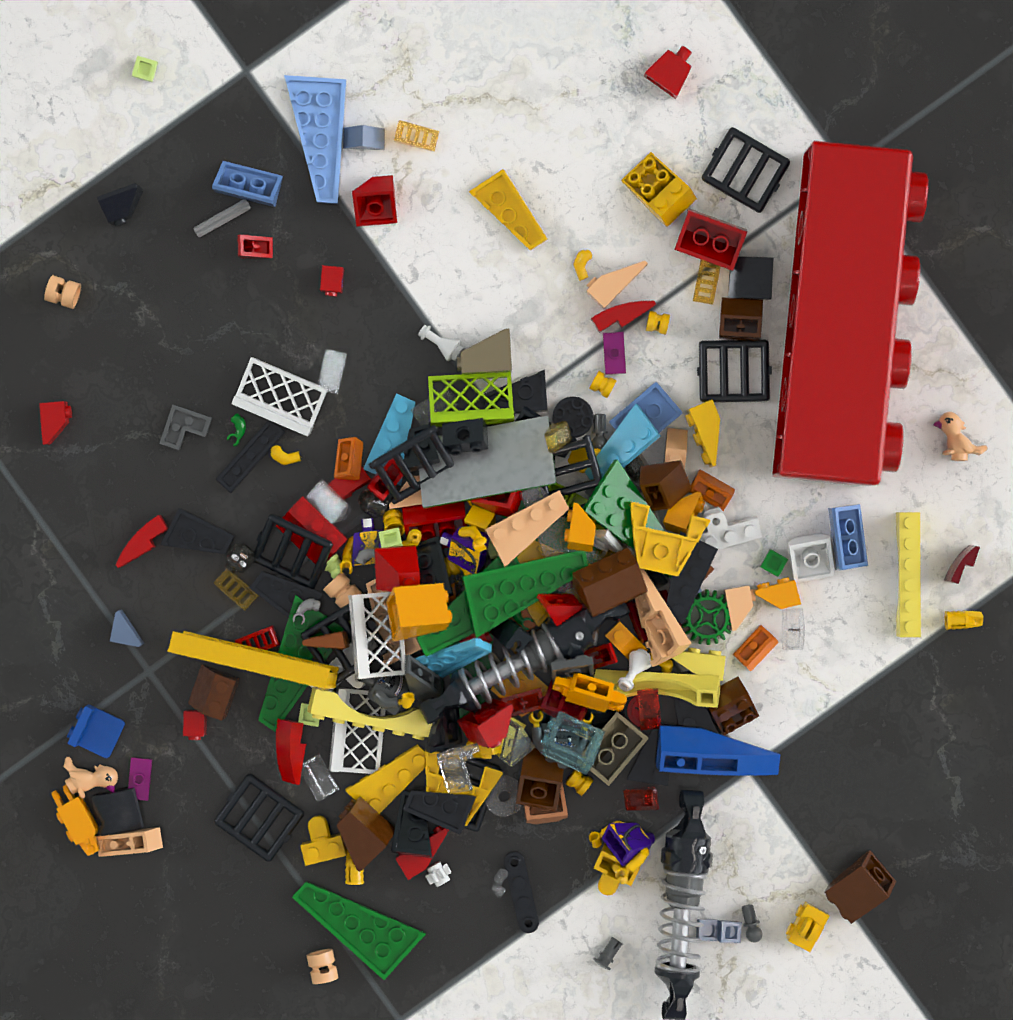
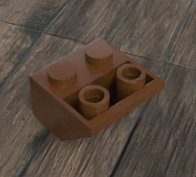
(741, 319)
(664, 484)
(734, 707)

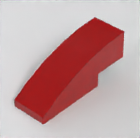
(622, 314)
(142, 541)
(290, 750)

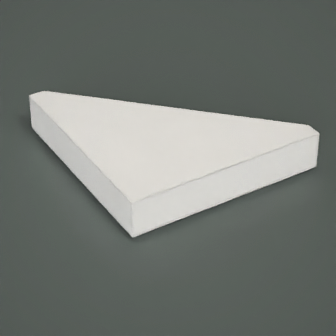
(606, 541)

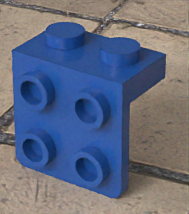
(96, 731)

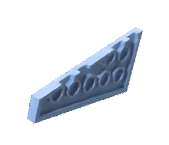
(320, 121)

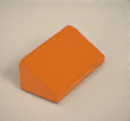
(348, 458)
(712, 490)
(755, 648)

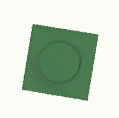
(774, 563)

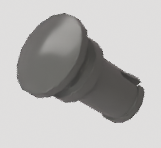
(608, 953)

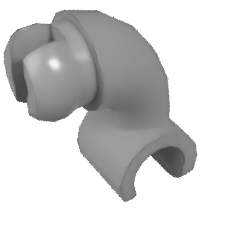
(365, 555)
(309, 604)

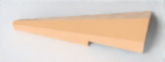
(663, 631)

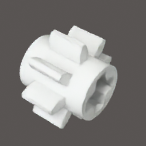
(438, 874)

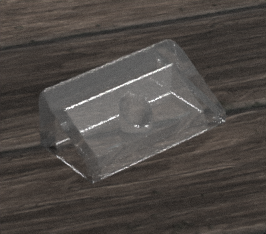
(332, 370)
(327, 502)
(318, 778)

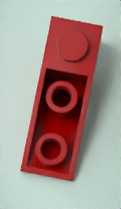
(414, 865)

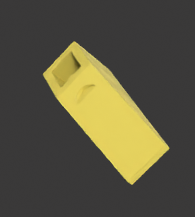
(702, 663)

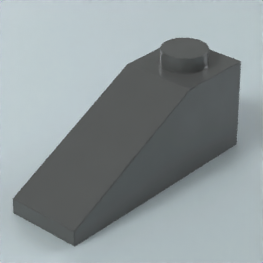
(422, 680)

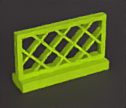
(490, 416)

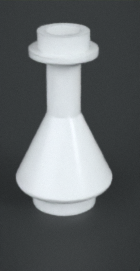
(449, 347)
(638, 662)

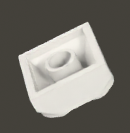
(811, 557)

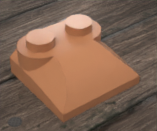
(540, 815)

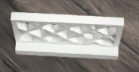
(271, 412)
(360, 640)
(339, 735)

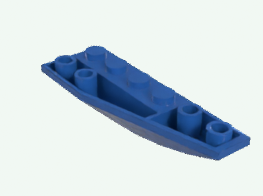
(710, 753)

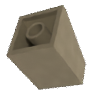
(487, 356)

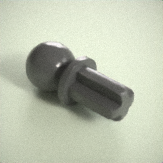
(599, 428)
(753, 932)

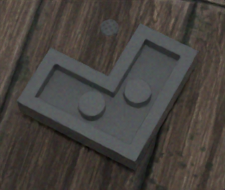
(179, 422)

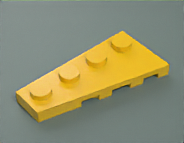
(507, 205)
(389, 780)

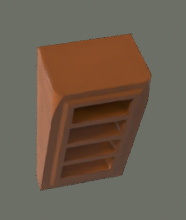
(335, 640)

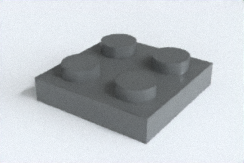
(566, 668)

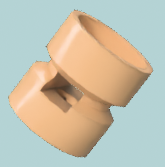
(69, 294)
(340, 589)
(321, 959)

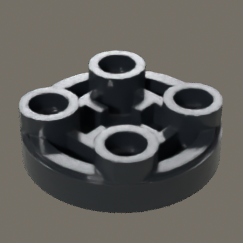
(576, 413)

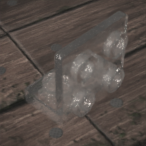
(454, 768)

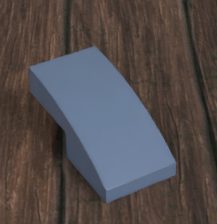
(719, 930)

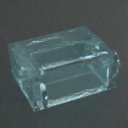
(565, 755)

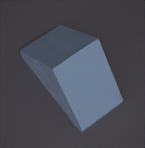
(364, 137)
(124, 632)

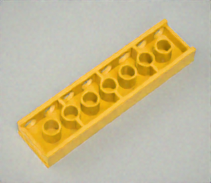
(254, 659)

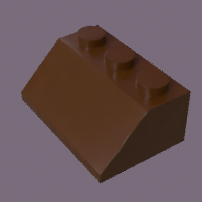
(609, 582)

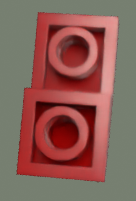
(345, 487)

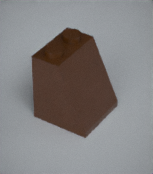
(213, 692)
(539, 782)
(363, 832)
(860, 887)

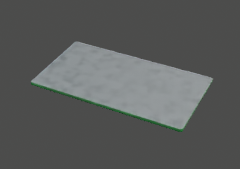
(512, 463)

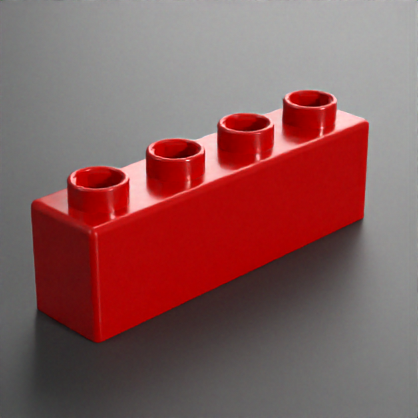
(845, 314)

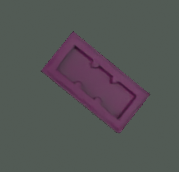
(614, 353)
(140, 777)

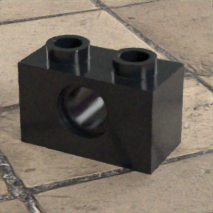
(455, 431)

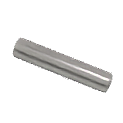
(222, 218)

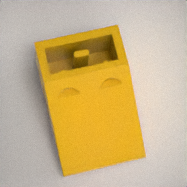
(659, 189)
(706, 425)

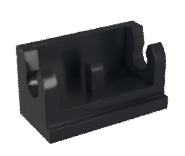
(509, 632)

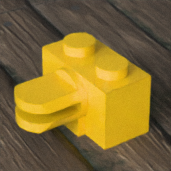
(322, 844)
(608, 865)
(807, 926)

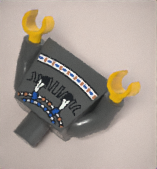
(389, 692)
(563, 737)

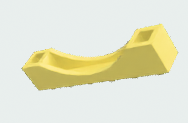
(909, 575)
(696, 689)
(328, 704)

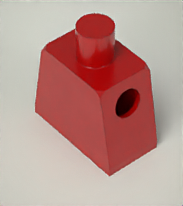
(670, 71)

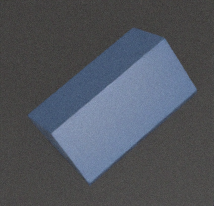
(247, 183)
(848, 537)

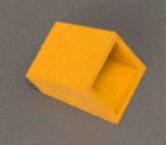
(418, 610)

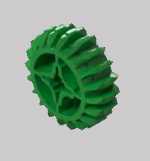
(718, 631)

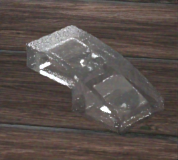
(422, 410)

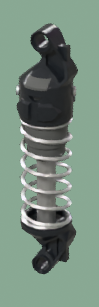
(548, 644)
(687, 864)

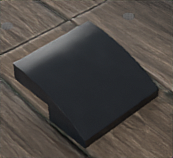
(751, 278)
(117, 811)

